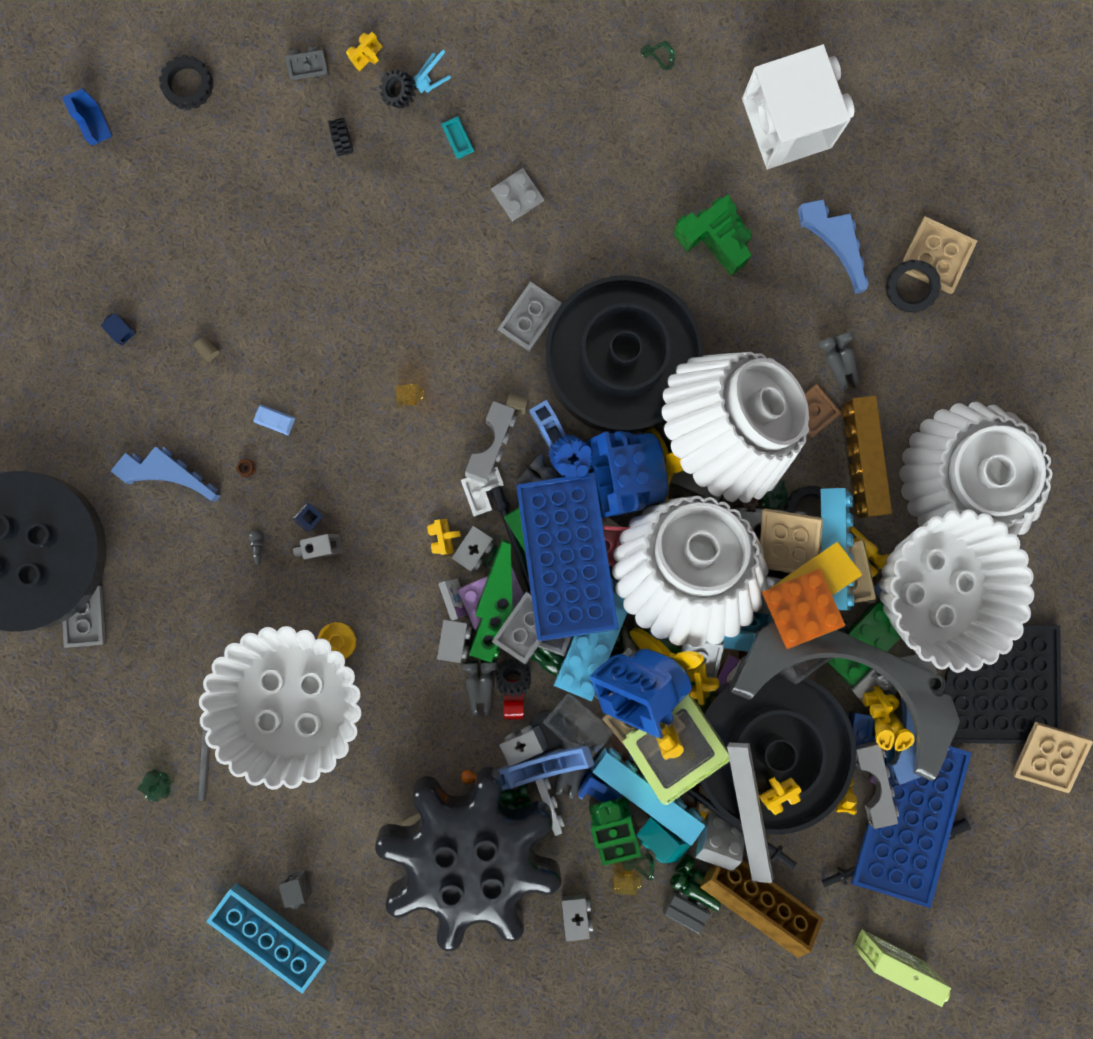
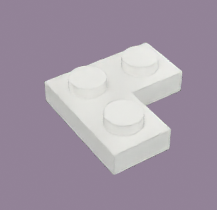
(477, 494)

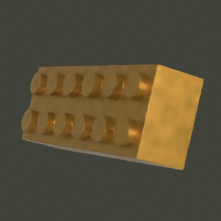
(866, 457)
(765, 907)

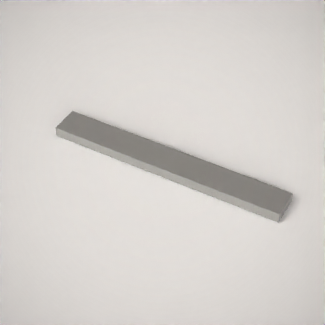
(750, 812)

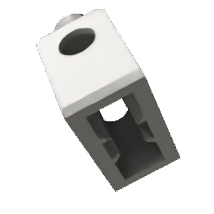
(321, 546)

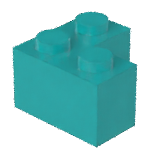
(662, 841)

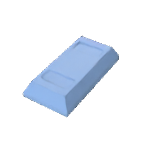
(274, 419)

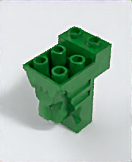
(720, 231)
(614, 831)

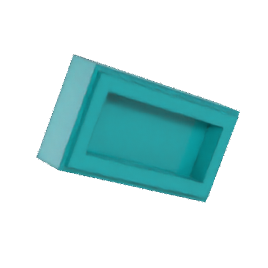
(457, 137)

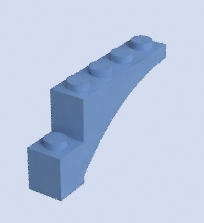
(839, 235)
(547, 423)
(161, 466)
(903, 761)
(545, 765)

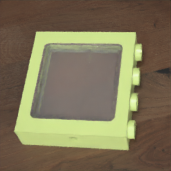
(701, 755)
(902, 968)

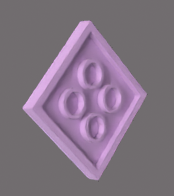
(471, 594)

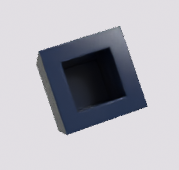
(118, 328)
(307, 517)

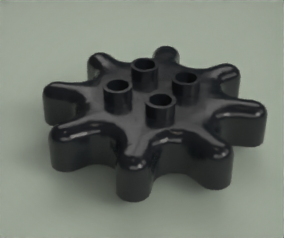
(468, 859)

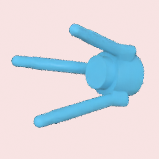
(422, 80)

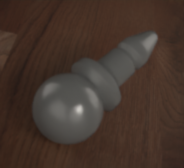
(256, 538)

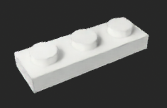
(543, 787)

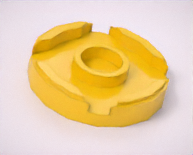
(341, 637)

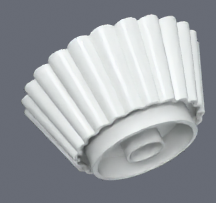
(735, 422)
(979, 463)
(690, 570)
(958, 590)
(280, 707)

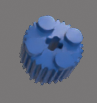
(580, 461)

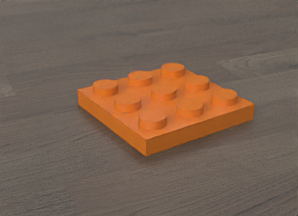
(803, 609)

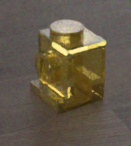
(409, 394)
(626, 883)

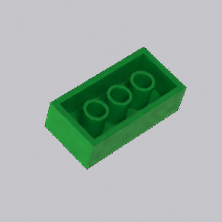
(872, 628)

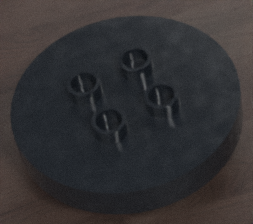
(616, 350)
(48, 551)
(791, 734)

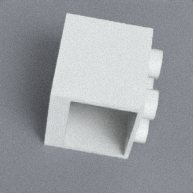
(797, 106)

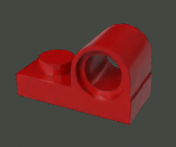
(514, 706)

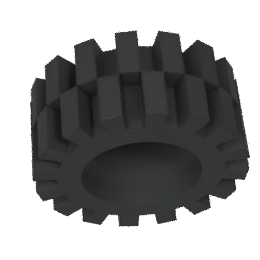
(406, 91)
(340, 136)
(513, 687)

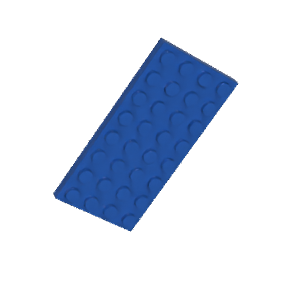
(566, 557)
(908, 856)

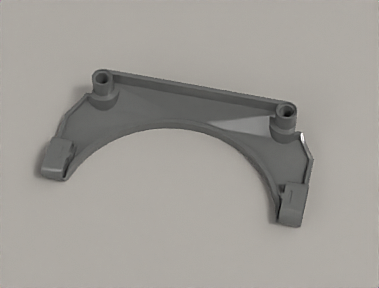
(931, 711)

